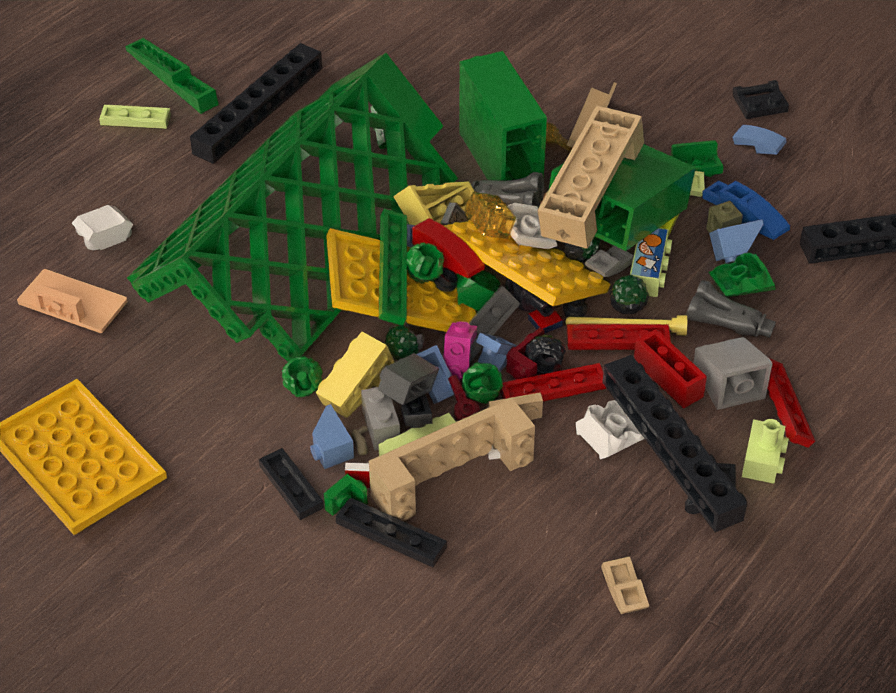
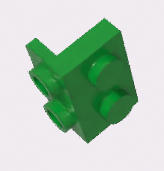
(700, 155)

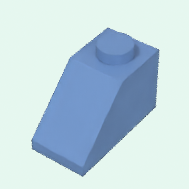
(734, 240)
(331, 440)

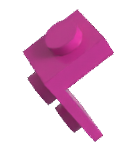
(458, 347)

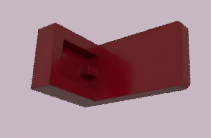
(517, 363)

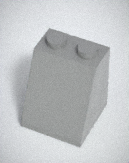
(734, 372)

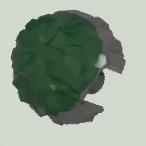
(403, 341)

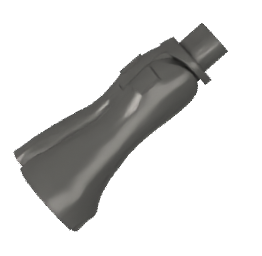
(522, 191)
(716, 309)

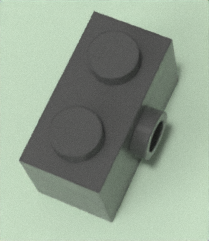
(408, 378)

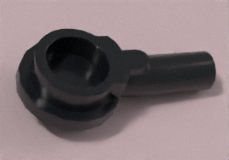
(447, 281)
(575, 308)

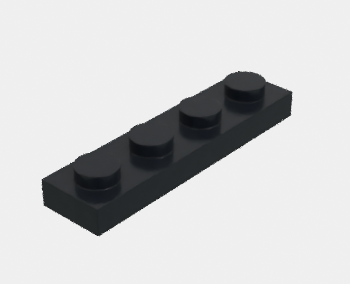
(391, 532)

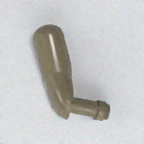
(360, 440)

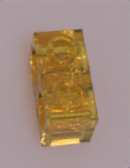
(490, 215)

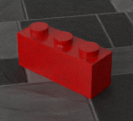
(670, 368)

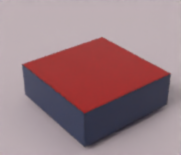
(547, 323)

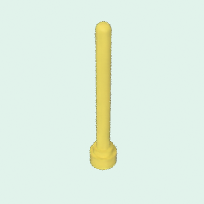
(676, 325)

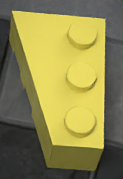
(432, 200)
(354, 372)

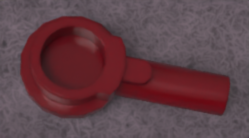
(464, 406)

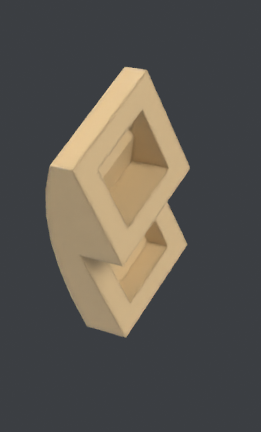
(624, 586)

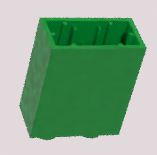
(500, 119)
(641, 197)

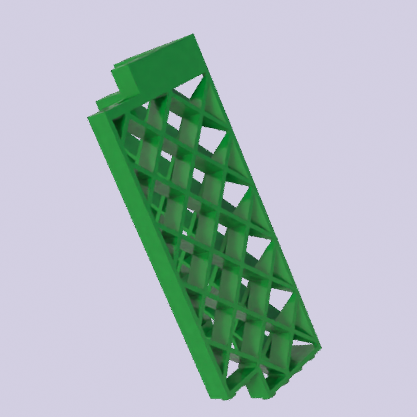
(277, 166)

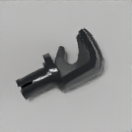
(527, 300)

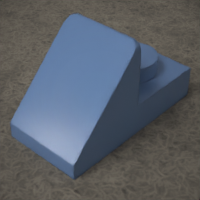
(494, 350)
(441, 387)

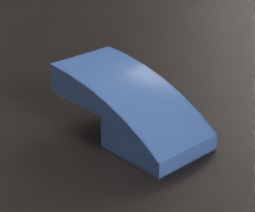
(763, 139)

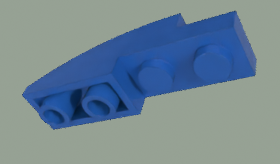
(751, 206)

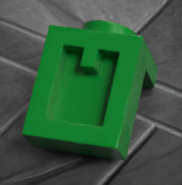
(343, 490)

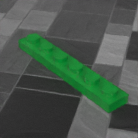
(393, 267)

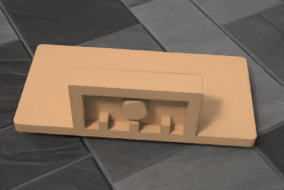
(72, 300)

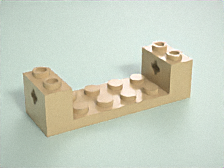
(571, 202)
(400, 470)

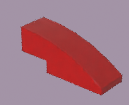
(457, 253)

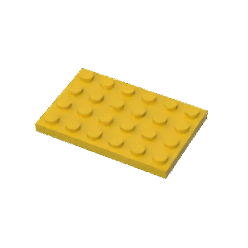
(538, 270)
(355, 285)
(77, 456)

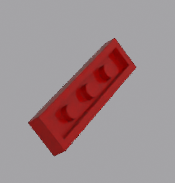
(610, 335)
(557, 384)
(788, 406)

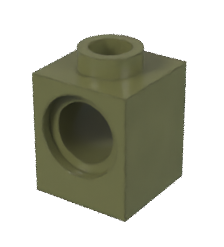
(723, 216)

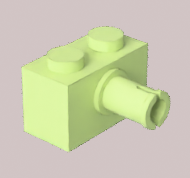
(764, 451)

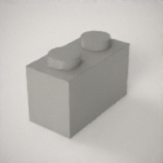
(379, 416)

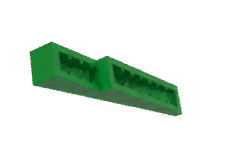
(174, 75)

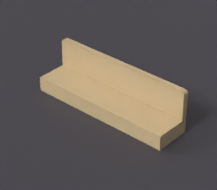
(594, 99)

